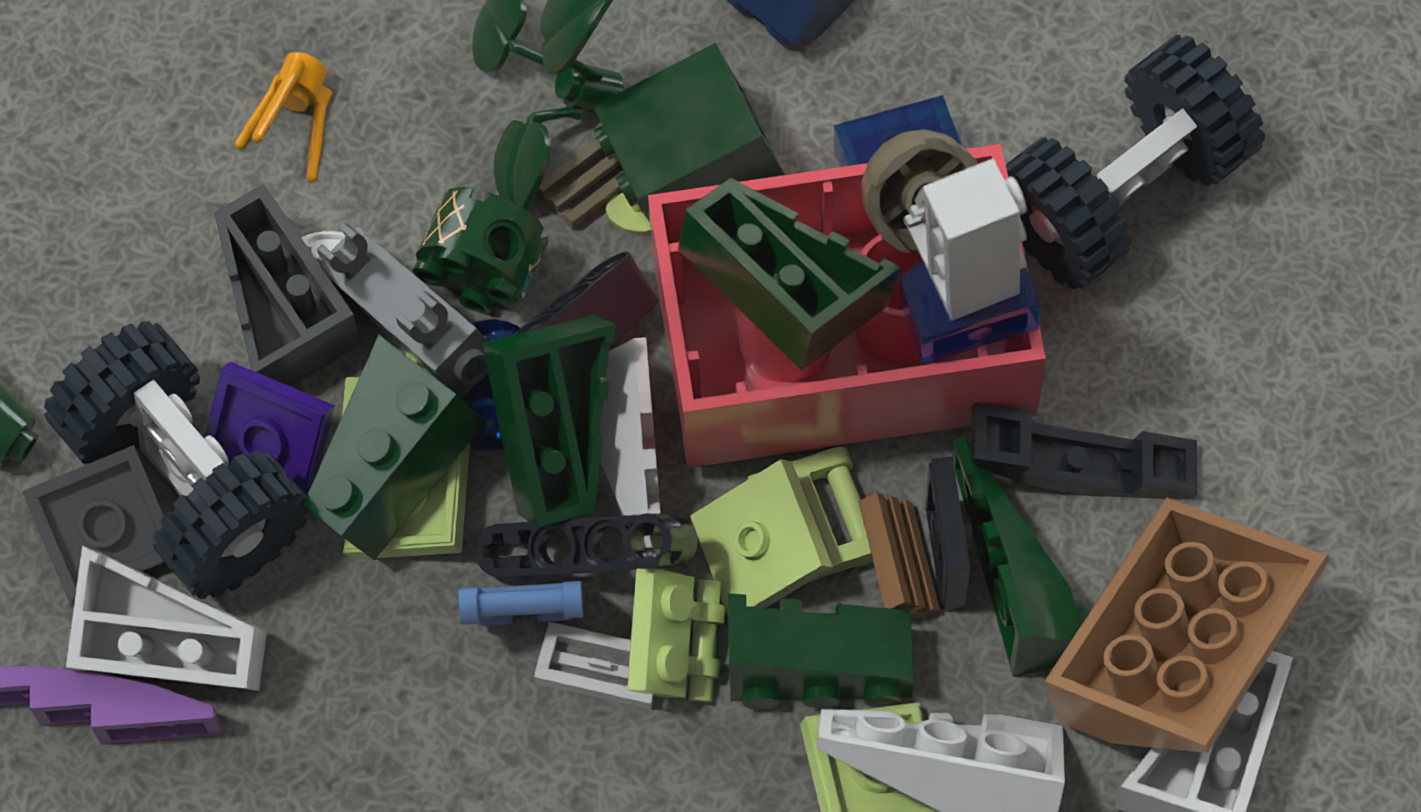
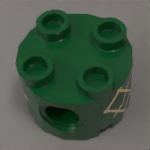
(481, 250)

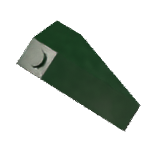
(1024, 585)

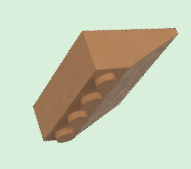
(1181, 631)

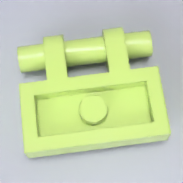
(662, 635)

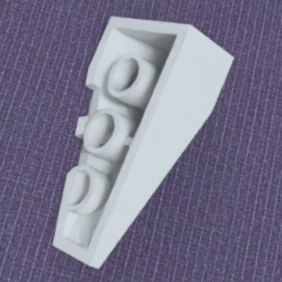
(627, 431)
(952, 766)

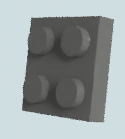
(100, 508)

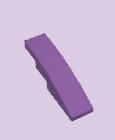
(115, 706)

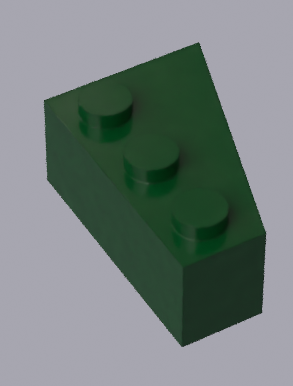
(783, 274)
(818, 655)

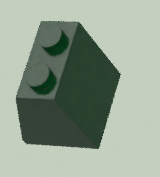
(684, 130)

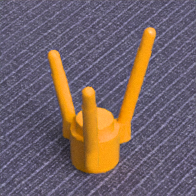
(294, 88)

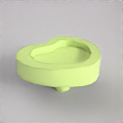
(627, 218)

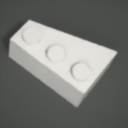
(970, 237)
(155, 631)
(1227, 773)

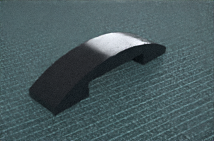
(1079, 460)

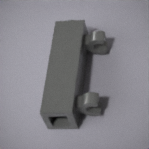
(406, 310)

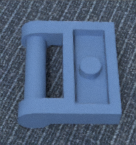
(500, 604)

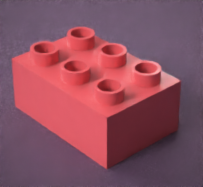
(751, 401)

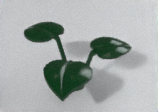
(566, 27)

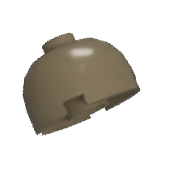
(899, 173)

